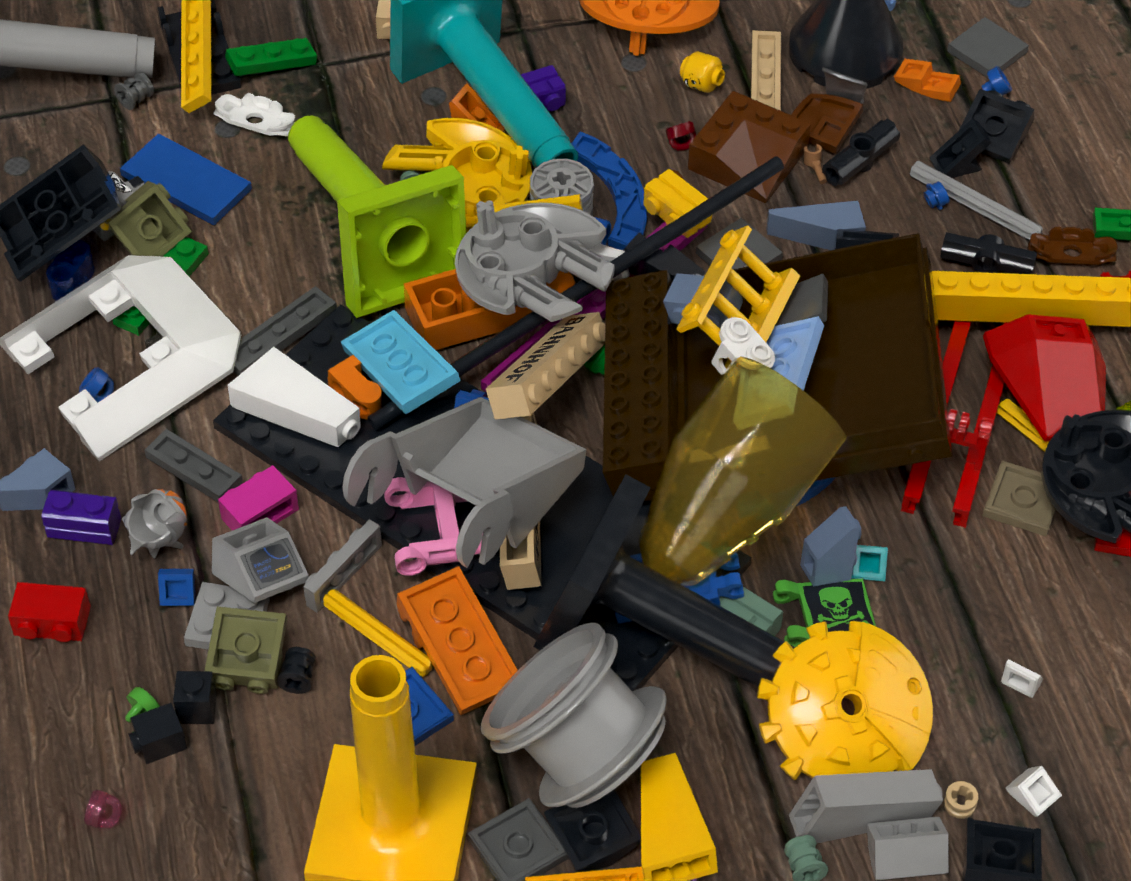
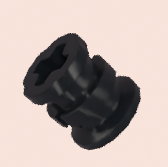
(297, 670)

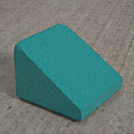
(870, 563)

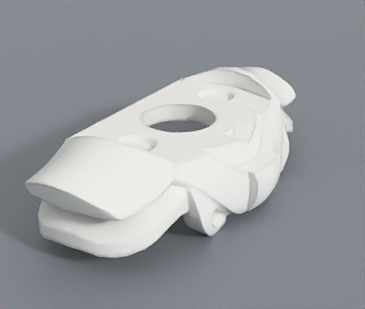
(237, 111)

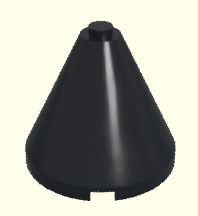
(847, 38)

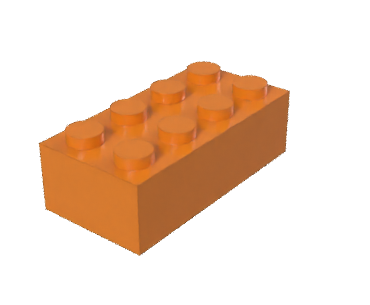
(448, 315)

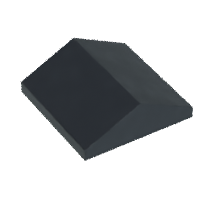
(594, 833)

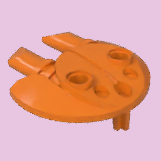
(651, 17)

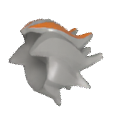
(155, 521)

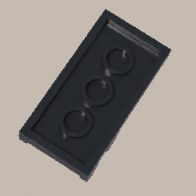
(221, 74)

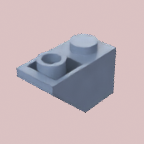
(32, 481)
(831, 549)

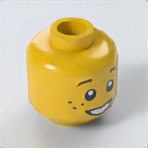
(702, 72)

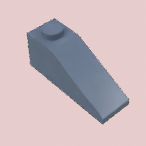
(815, 223)

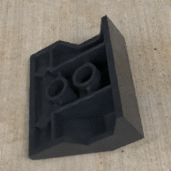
(56, 211)

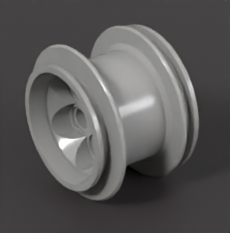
(576, 718)

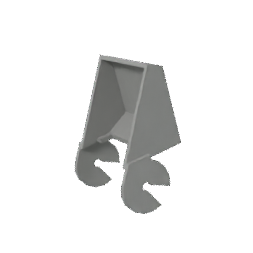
(499, 465)

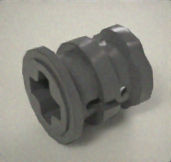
(134, 90)

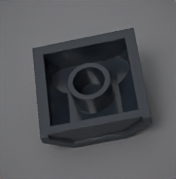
(1001, 852)

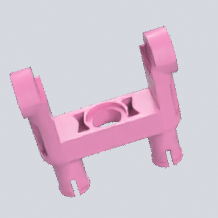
(433, 551)

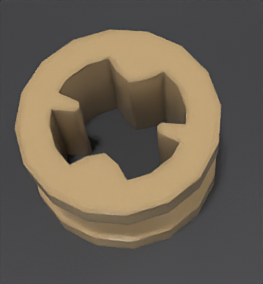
(964, 789)

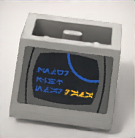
(258, 560)

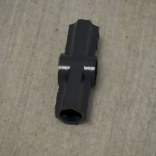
(861, 152)
(988, 254)

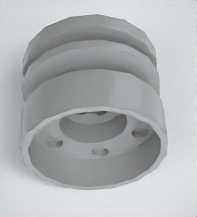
(561, 179)

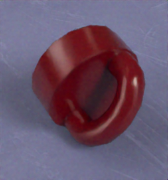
(681, 130)

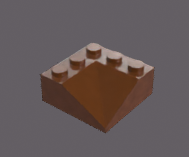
(745, 137)

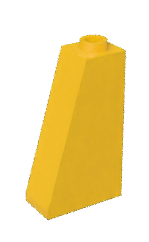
(672, 827)

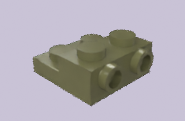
(149, 222)
(246, 649)

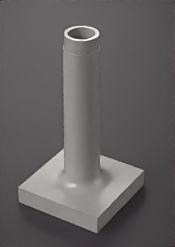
(75, 49)

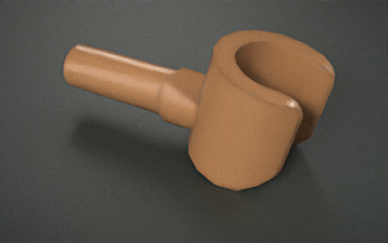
(814, 159)

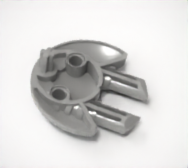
(524, 246)

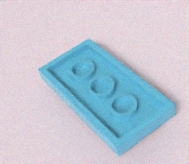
(400, 361)

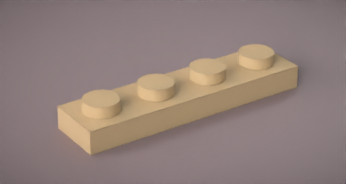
(766, 68)

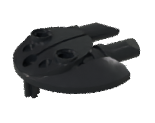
(1090, 472)

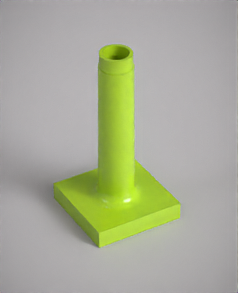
(385, 230)

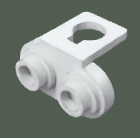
(742, 340)

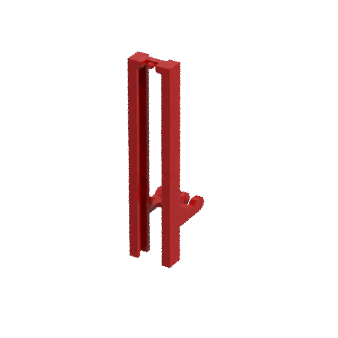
(975, 441)

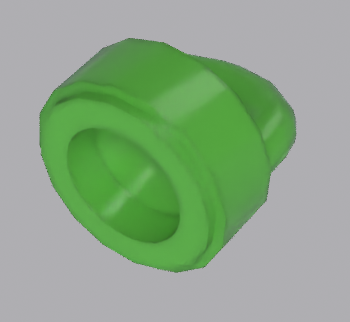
(141, 702)

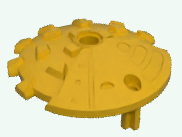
(874, 673)

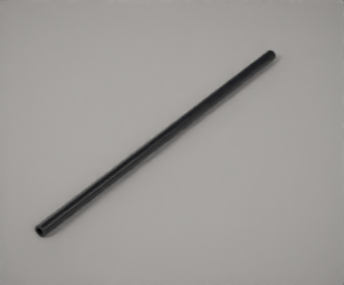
(621, 263)

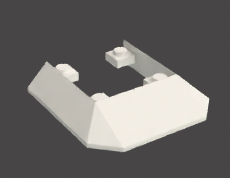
(191, 357)

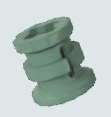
(805, 859)

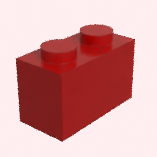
(49, 611)

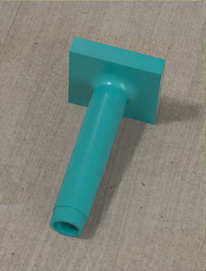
(467, 33)

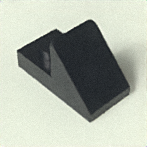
(959, 152)

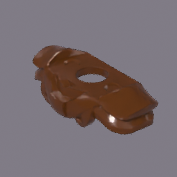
(1091, 249)

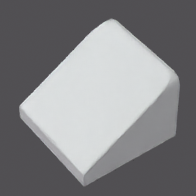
(1021, 678)
(1034, 790)

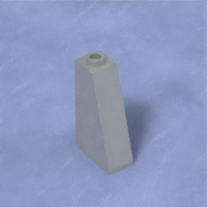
(845, 803)

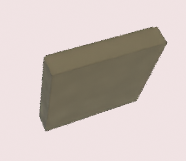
(1019, 499)

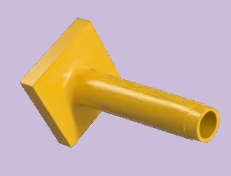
(381, 803)

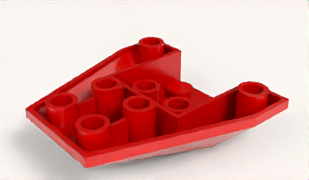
(1049, 368)

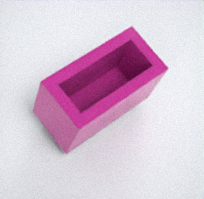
(260, 497)

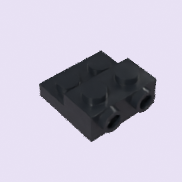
(1003, 122)

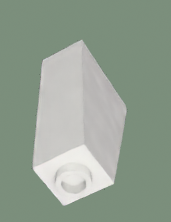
(295, 399)

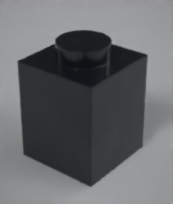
(195, 697)
(157, 733)

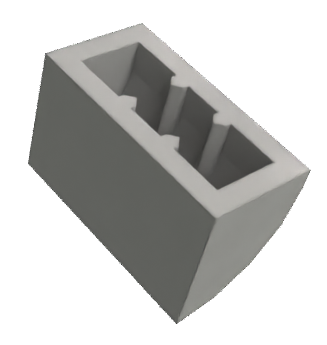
(908, 848)

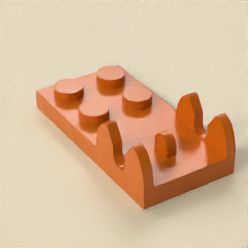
(457, 638)

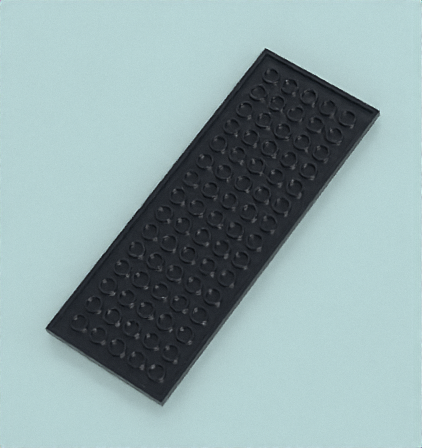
(562, 529)

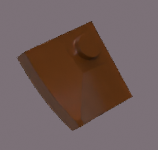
(829, 117)

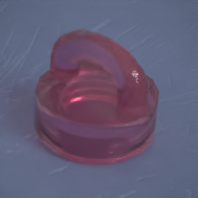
(96, 809)

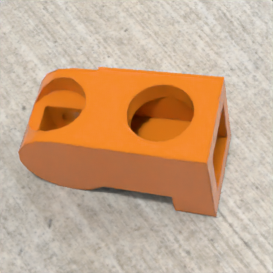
(352, 385)

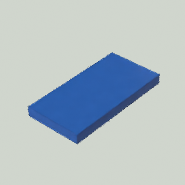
(189, 178)

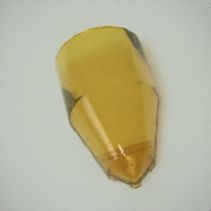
(735, 470)

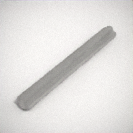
(976, 201)

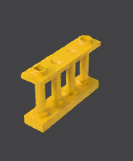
(765, 307)

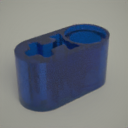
(70, 269)

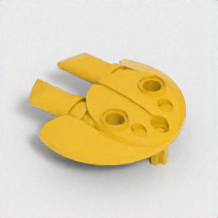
(481, 153)

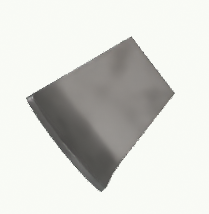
(844, 86)

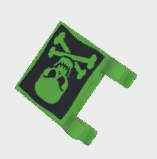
(827, 603)

